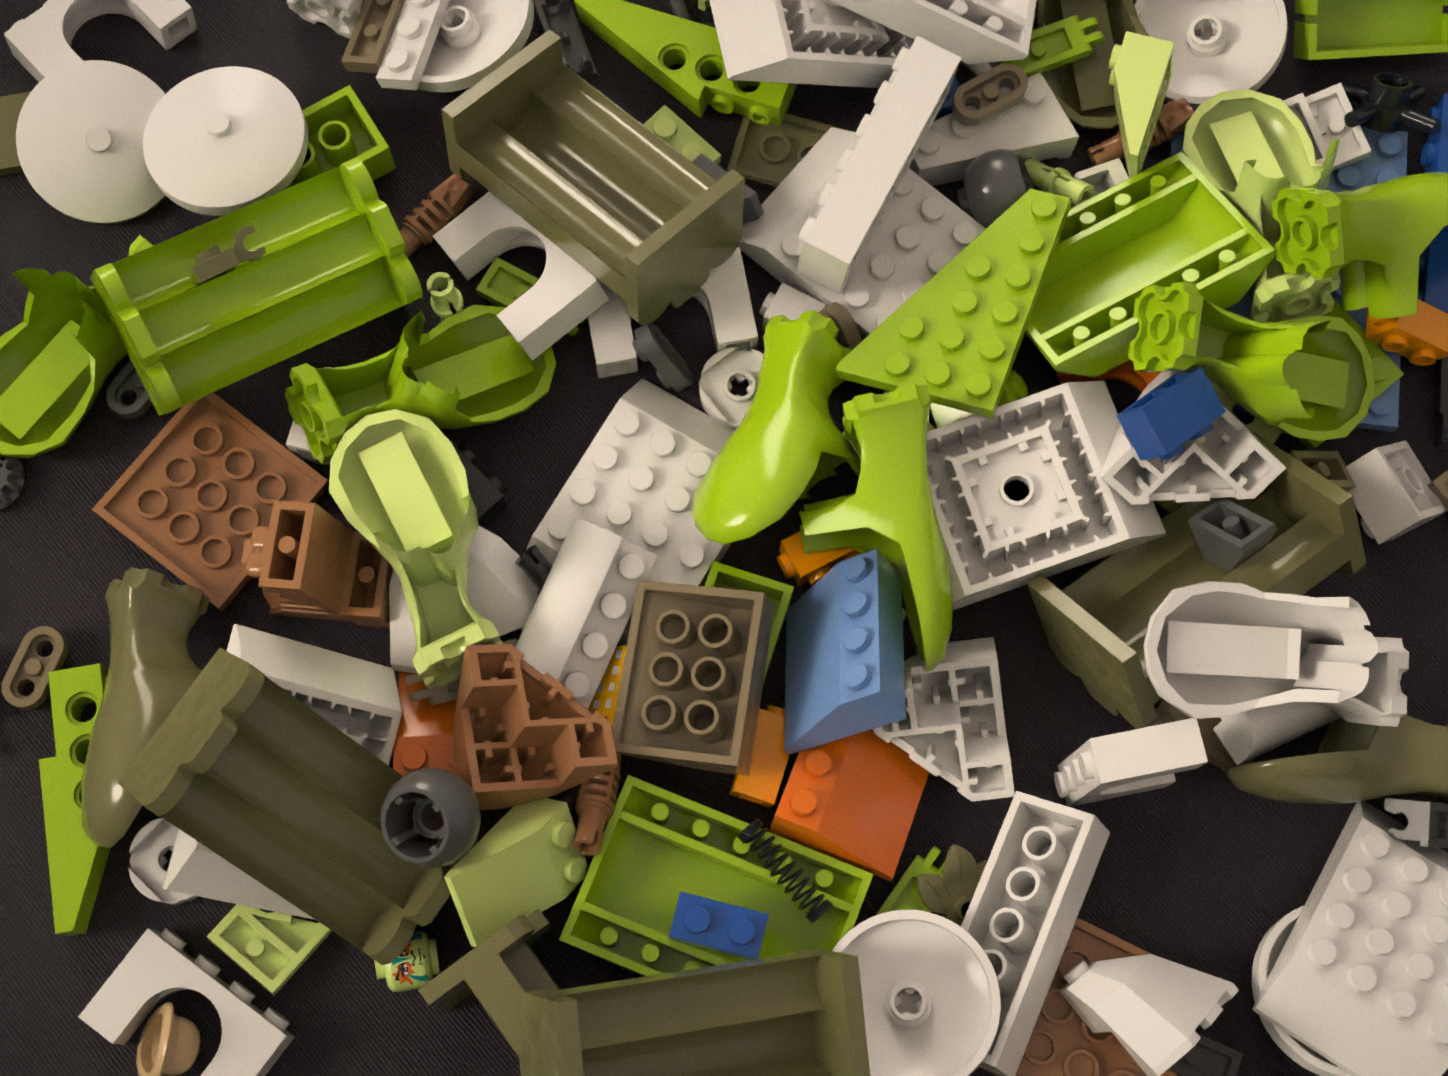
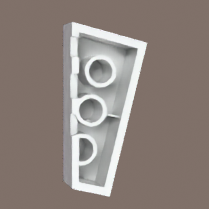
(1032, 128)

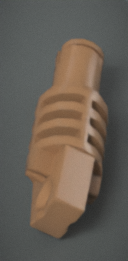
(1169, 124)
(435, 212)
(594, 808)

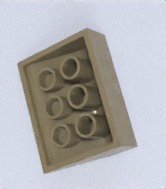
(693, 676)

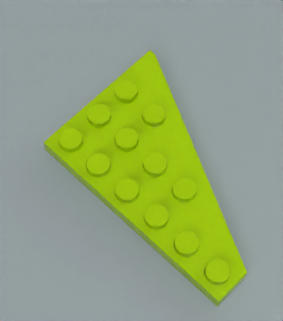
(970, 316)

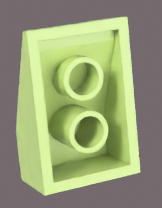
(1140, 81)
(517, 868)

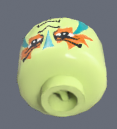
(413, 966)

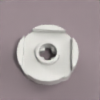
(716, 385)
(148, 861)

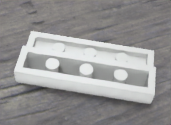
(584, 607)
(1269, 727)

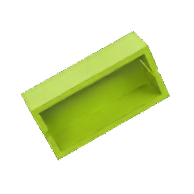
(1369, 28)

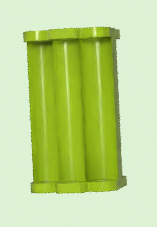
(324, 271)

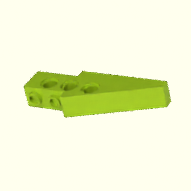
(660, 40)
(73, 858)

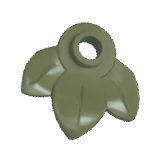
(954, 887)

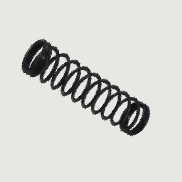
(813, 914)

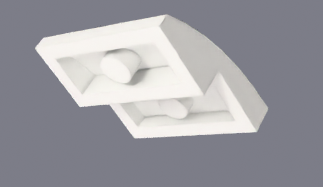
(1324, 122)

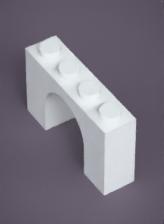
(46, 36)
(722, 295)
(556, 301)
(1130, 762)
(161, 967)

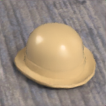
(167, 1044)

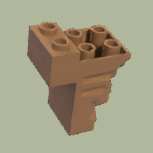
(318, 567)

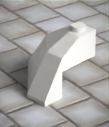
(1217, 465)
(495, 590)
(957, 720)
(1147, 1005)

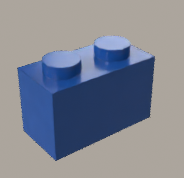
(1171, 415)
(718, 926)

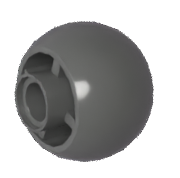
(993, 185)
(413, 820)

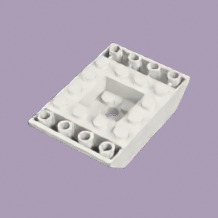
(804, 43)
(1070, 515)
(343, 690)

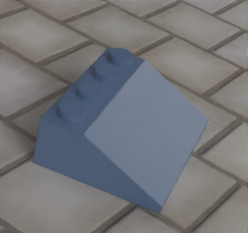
(845, 654)

